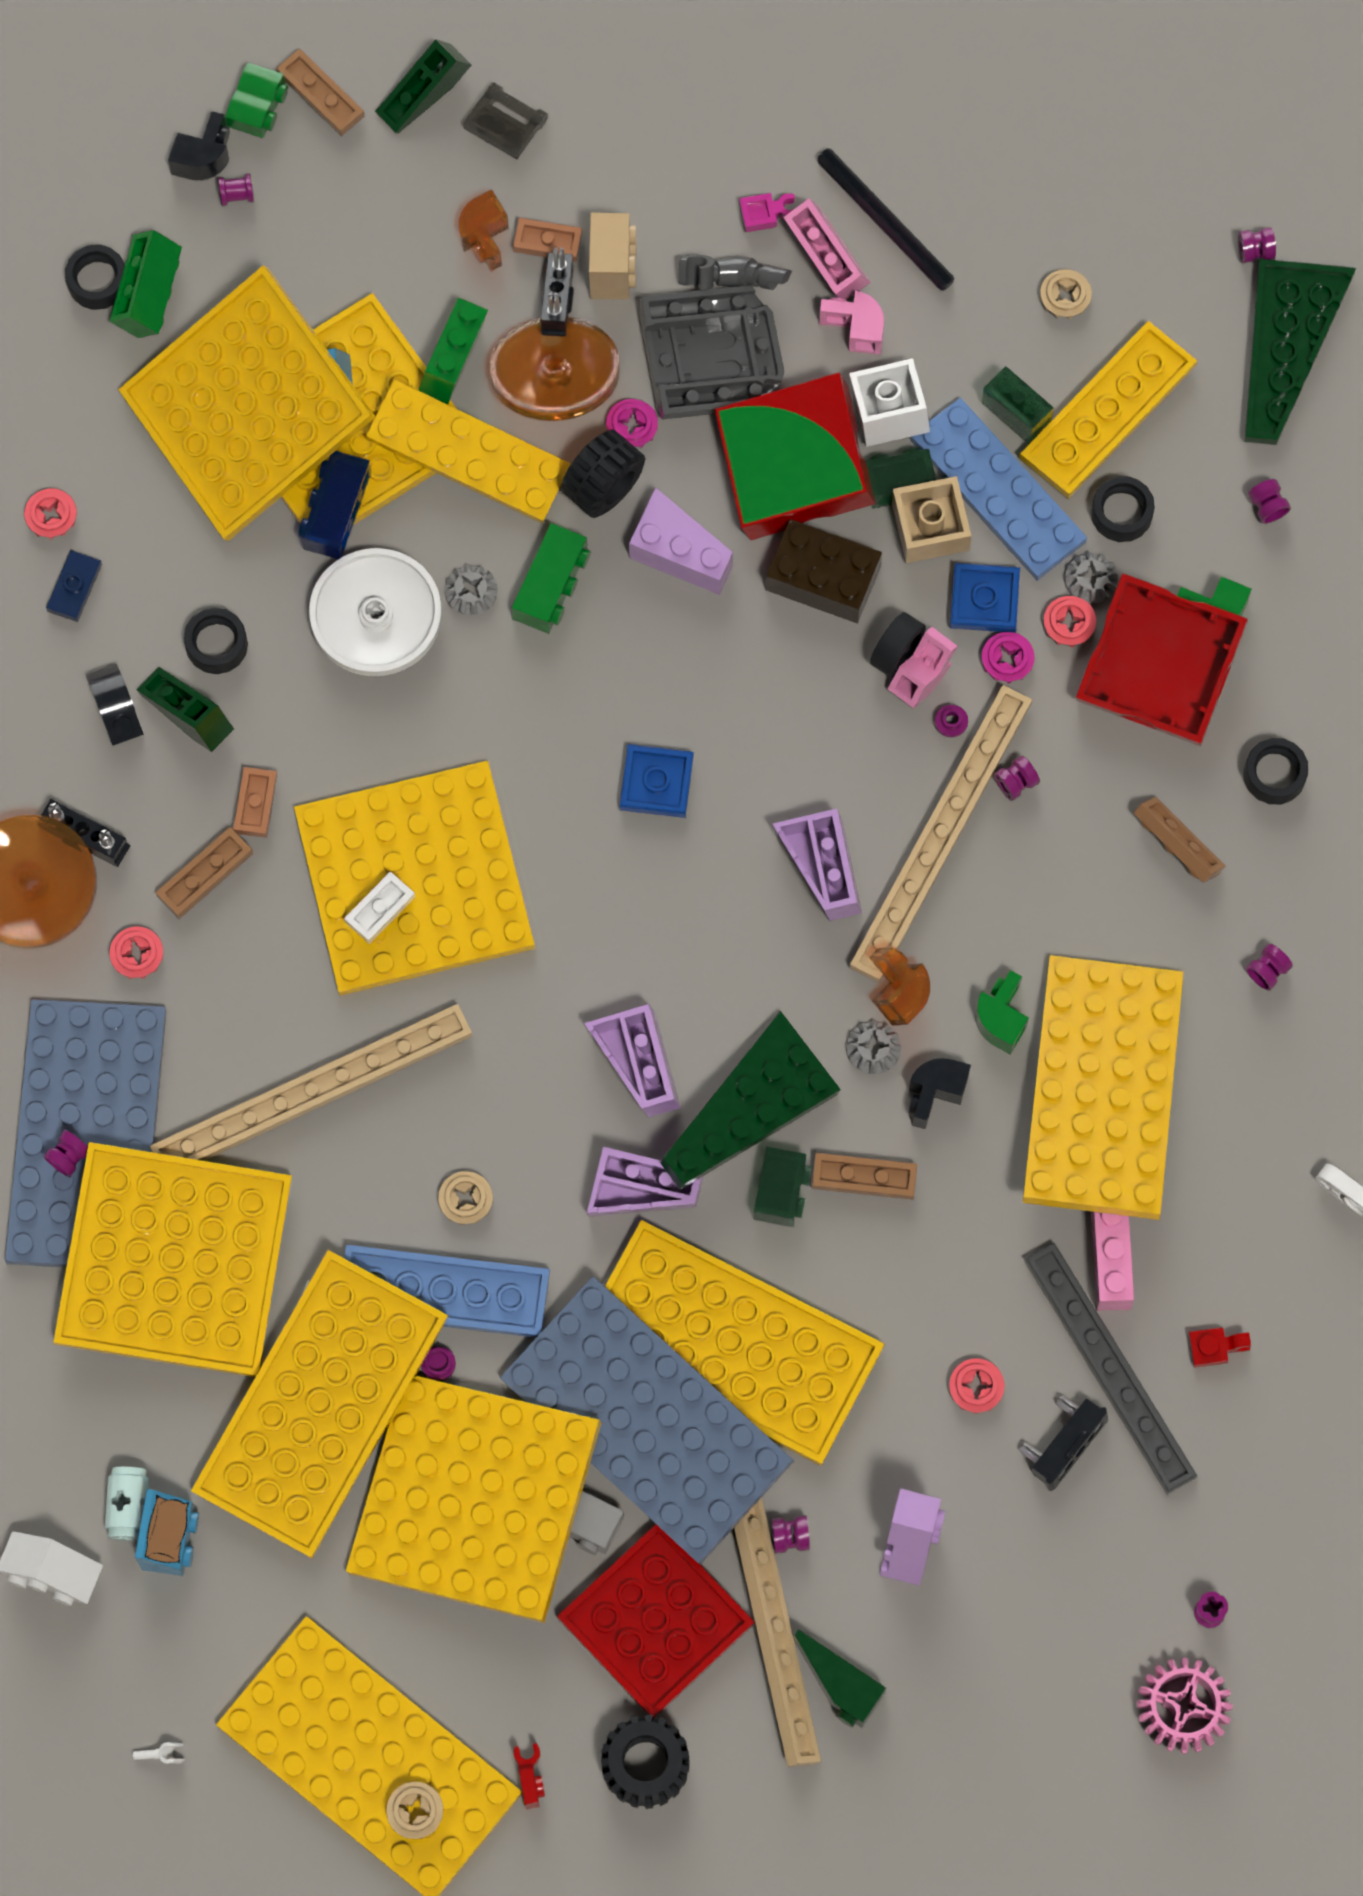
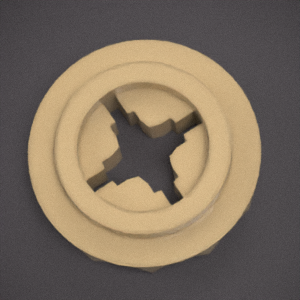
(1066, 280)
(465, 1182)
(406, 1796)

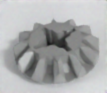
(1082, 587)
(468, 603)
(861, 1056)

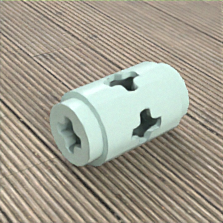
(124, 1486)

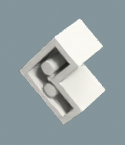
(49, 1566)

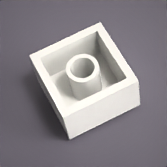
(889, 402)

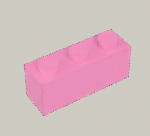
(826, 249)
(1112, 1261)

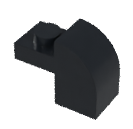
(204, 157)
(114, 704)
(936, 1079)

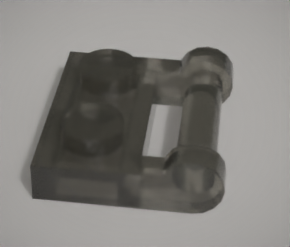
(499, 127)

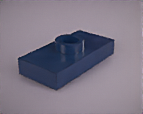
(74, 586)

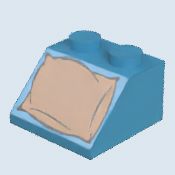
(166, 1533)

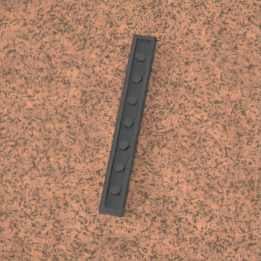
(1110, 1368)

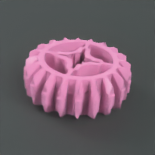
(1169, 1701)

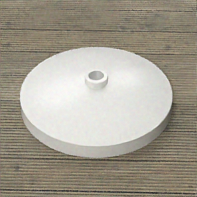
(372, 585)

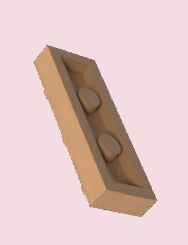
(321, 92)
(1179, 840)
(204, 873)
(864, 1176)

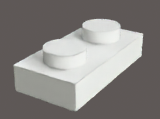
(379, 907)

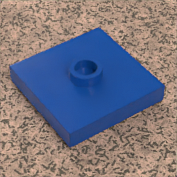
(985, 597)
(656, 781)

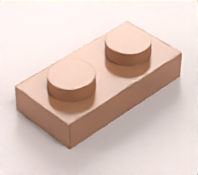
(542, 237)
(255, 802)

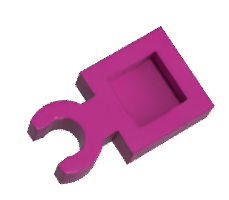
(762, 212)

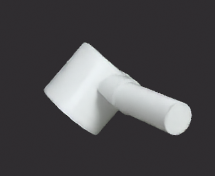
(164, 1753)

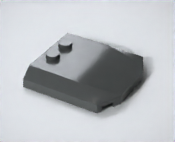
(709, 349)

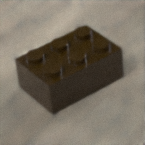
(823, 571)

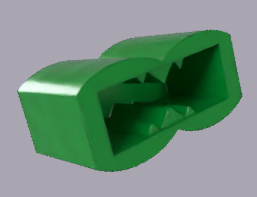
(256, 100)

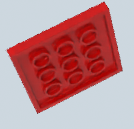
(655, 1621)

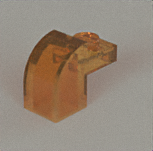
(479, 223)
(907, 986)

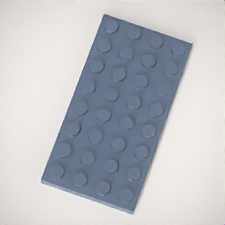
(86, 1074)
(663, 1426)

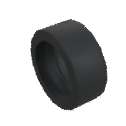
(84, 257)
(1129, 486)
(212, 617)
(897, 644)
(1287, 749)

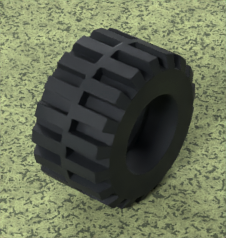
(603, 473)
(645, 1731)

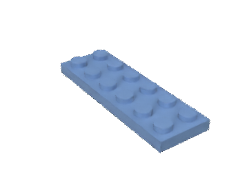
(1000, 490)
(469, 1291)

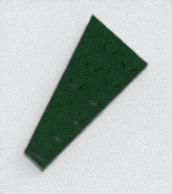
(1290, 324)
(761, 1096)

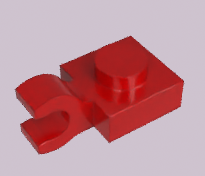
(1211, 1346)
(531, 1785)

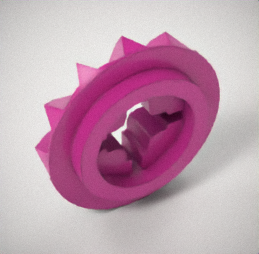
(644, 416)
(1009, 643)

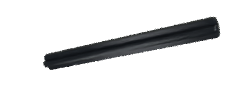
(885, 219)

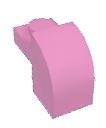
(862, 316)
(924, 668)

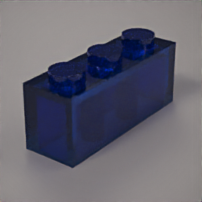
(335, 504)

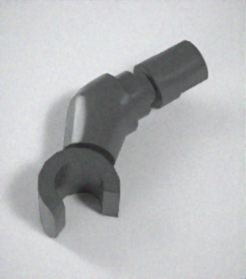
(729, 272)

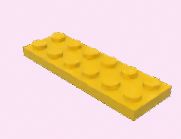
(1108, 409)
(467, 451)

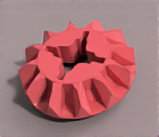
(47, 500)
(1079, 610)
(122, 947)
(988, 1375)

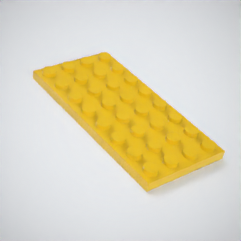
(1103, 1087)
(756, 1345)
(319, 1404)
(352, 1741)

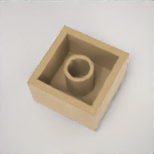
(612, 256)
(931, 519)

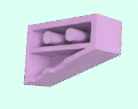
(680, 545)
(824, 859)
(639, 1056)
(637, 1185)
(912, 1530)

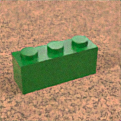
(146, 284)
(453, 350)
(551, 579)

